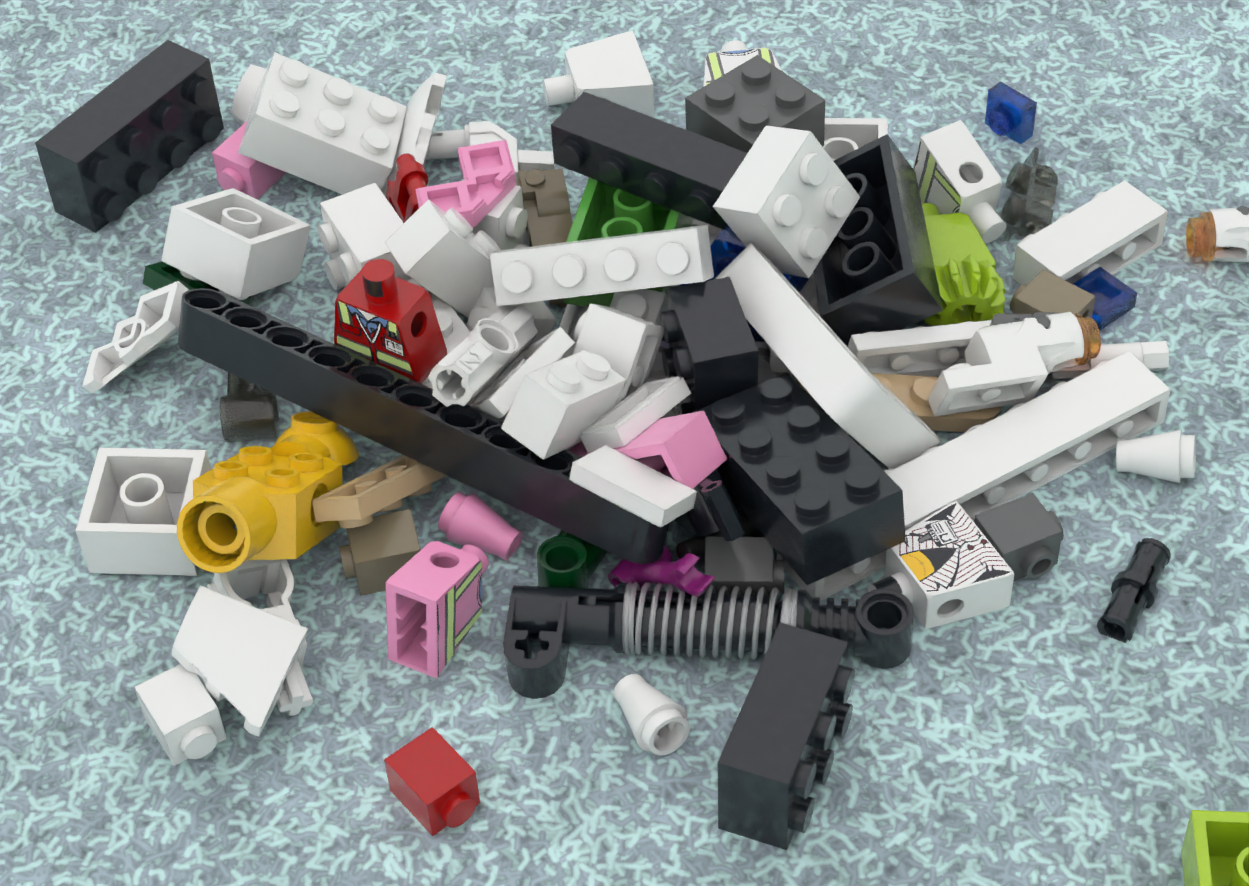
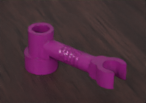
(664, 571)

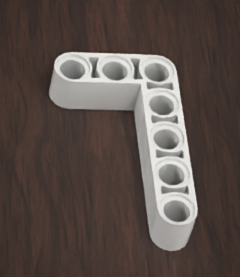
(825, 363)

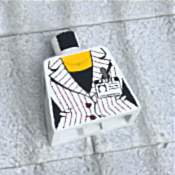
(947, 569)

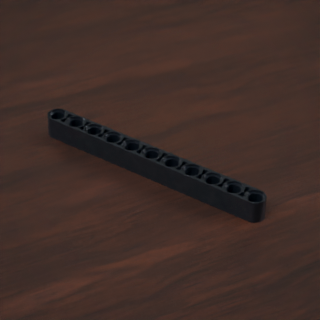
(407, 420)

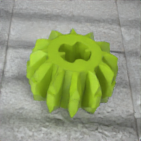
(968, 292)

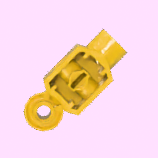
(266, 497)

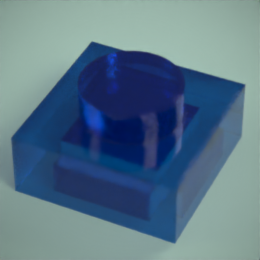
(1010, 113)
(1111, 296)

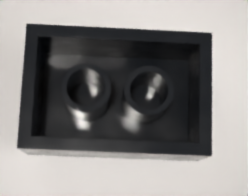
(785, 737)

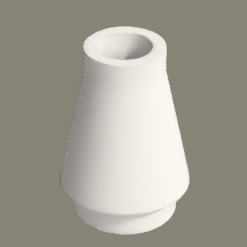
(1159, 456)
(654, 718)

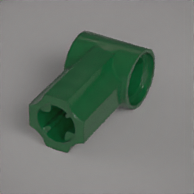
(567, 561)

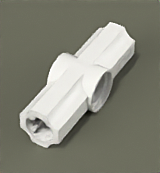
(482, 355)

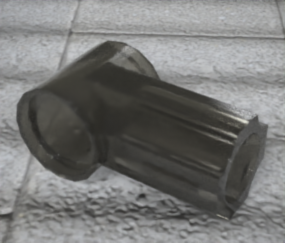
(247, 411)

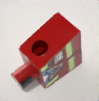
(389, 322)

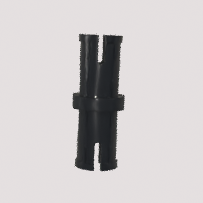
(1134, 590)

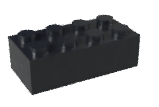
(130, 136)
(881, 260)
(804, 479)

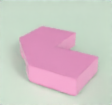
(486, 177)

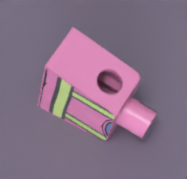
(433, 605)

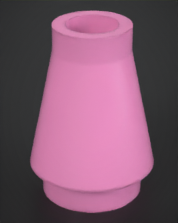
(475, 523)

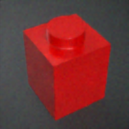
(433, 782)

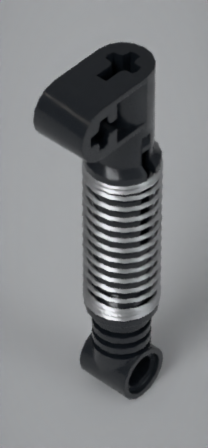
(677, 620)

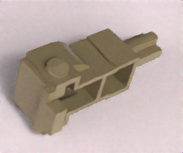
(547, 209)

